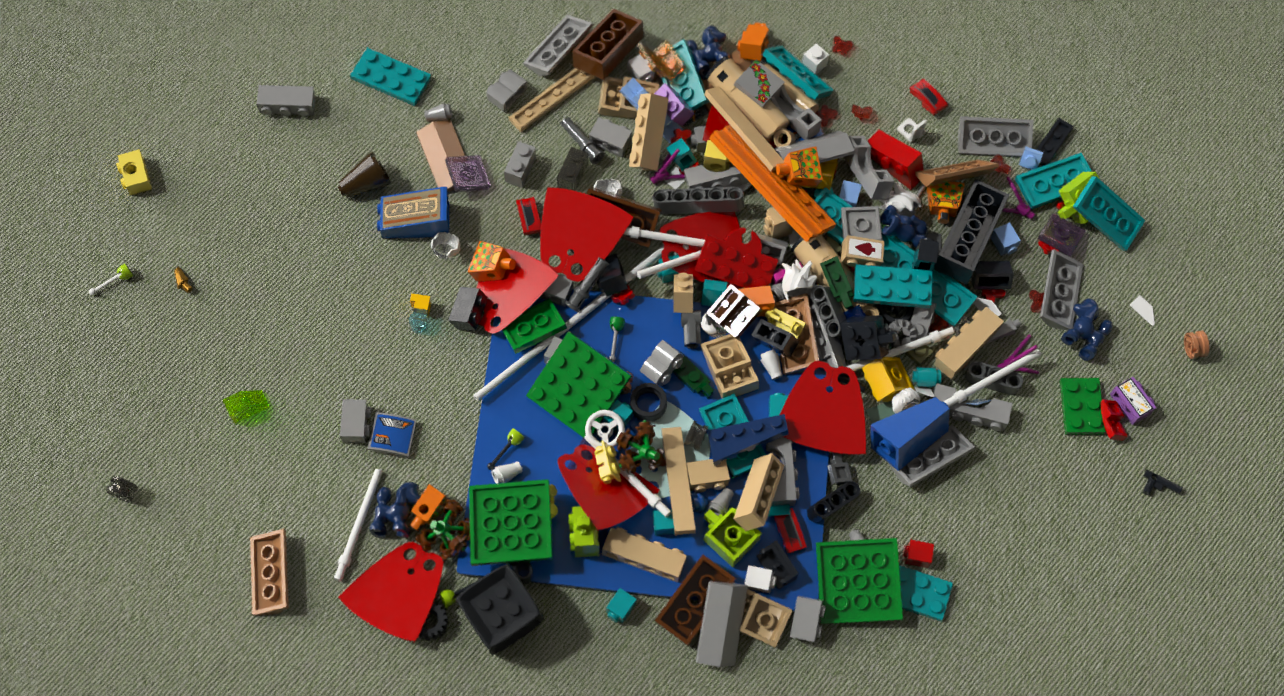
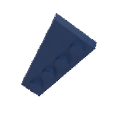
(737, 438)

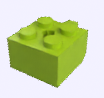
(1070, 194)
(585, 536)
(718, 536)

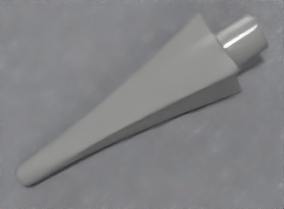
(1006, 329)

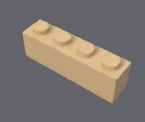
(648, 132)
(968, 342)
(759, 492)
(644, 554)

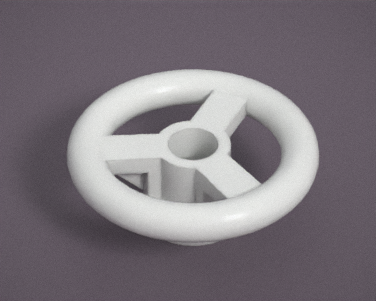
(591, 422)

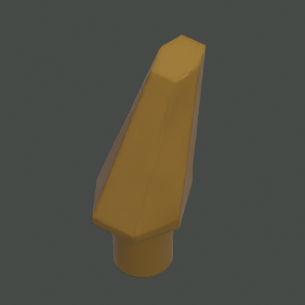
(182, 280)

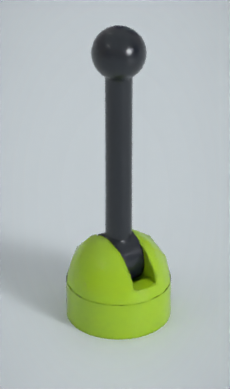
(514, 438)
(449, 597)

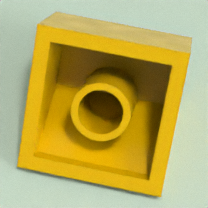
(886, 378)

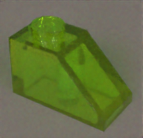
(245, 404)

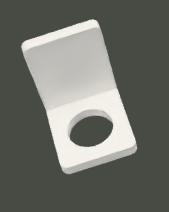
(917, 132)

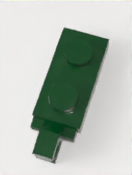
(838, 281)
(693, 378)

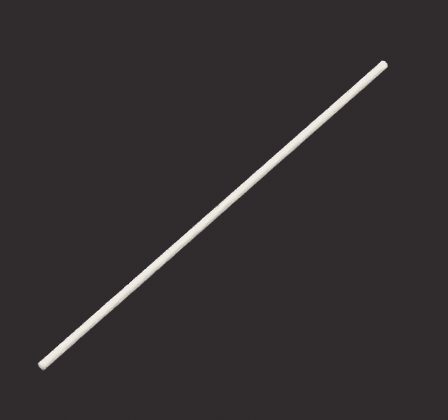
(570, 323)

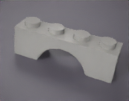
(803, 121)
(702, 178)
(875, 182)
(993, 415)
(786, 491)

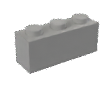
(286, 100)

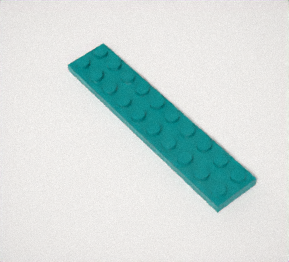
(951, 297)

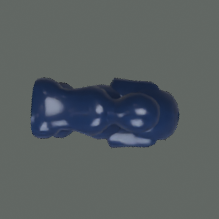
(711, 53)
(902, 226)
(1084, 329)
(397, 513)

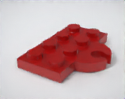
(736, 261)

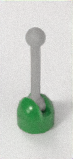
(616, 324)

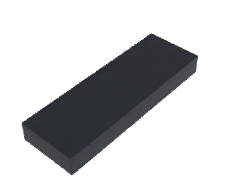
(1054, 140)

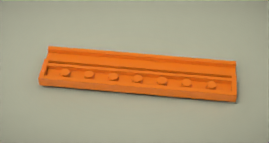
(788, 200)

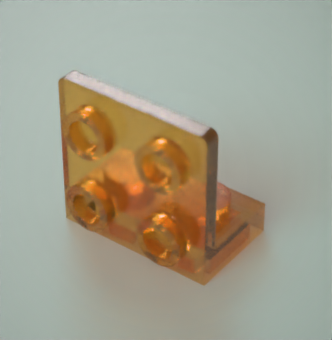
(663, 60)

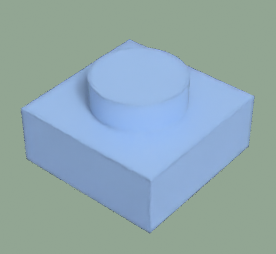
(1031, 158)

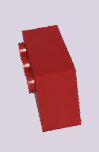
(896, 158)

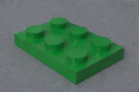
(534, 326)
(1081, 406)

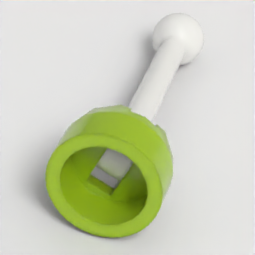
(123, 273)

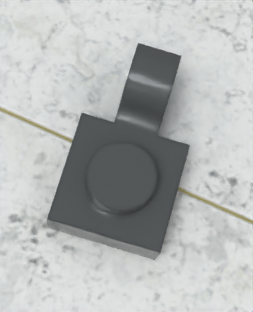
(838, 471)

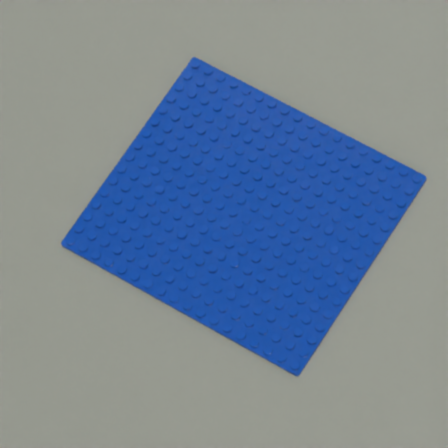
(547, 438)

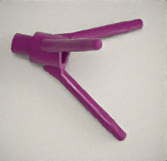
(662, 173)
(1022, 208)
(1013, 357)

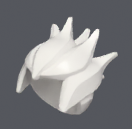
(903, 200)
(797, 280)

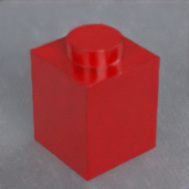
(918, 553)

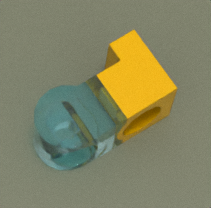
(419, 318)

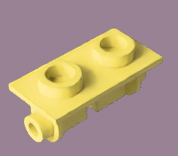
(785, 322)
(606, 455)

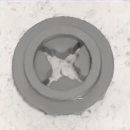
(908, 329)

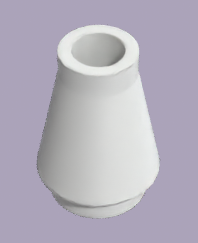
(772, 363)
(505, 473)

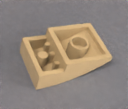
(614, 103)
(730, 366)
(764, 618)

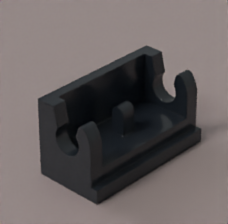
(775, 559)

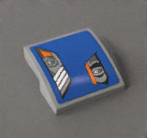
(391, 434)

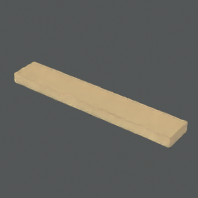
(549, 99)
(744, 127)
(678, 481)

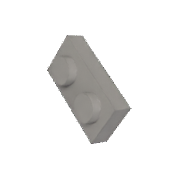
(922, 320)

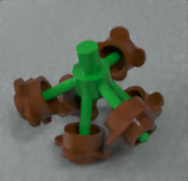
(644, 439)
(445, 527)

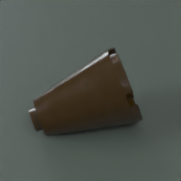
(364, 177)

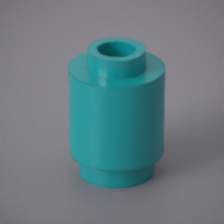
(926, 377)

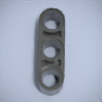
(822, 306)
(1001, 385)

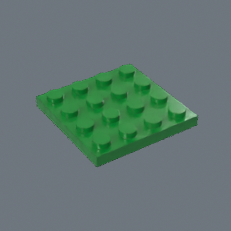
(578, 384)
(510, 522)
(859, 580)

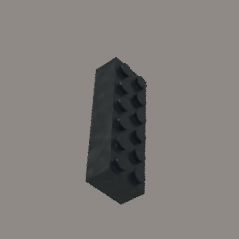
(971, 231)

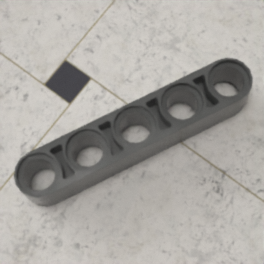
(699, 200)

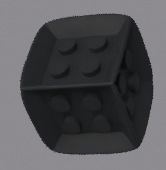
(500, 609)

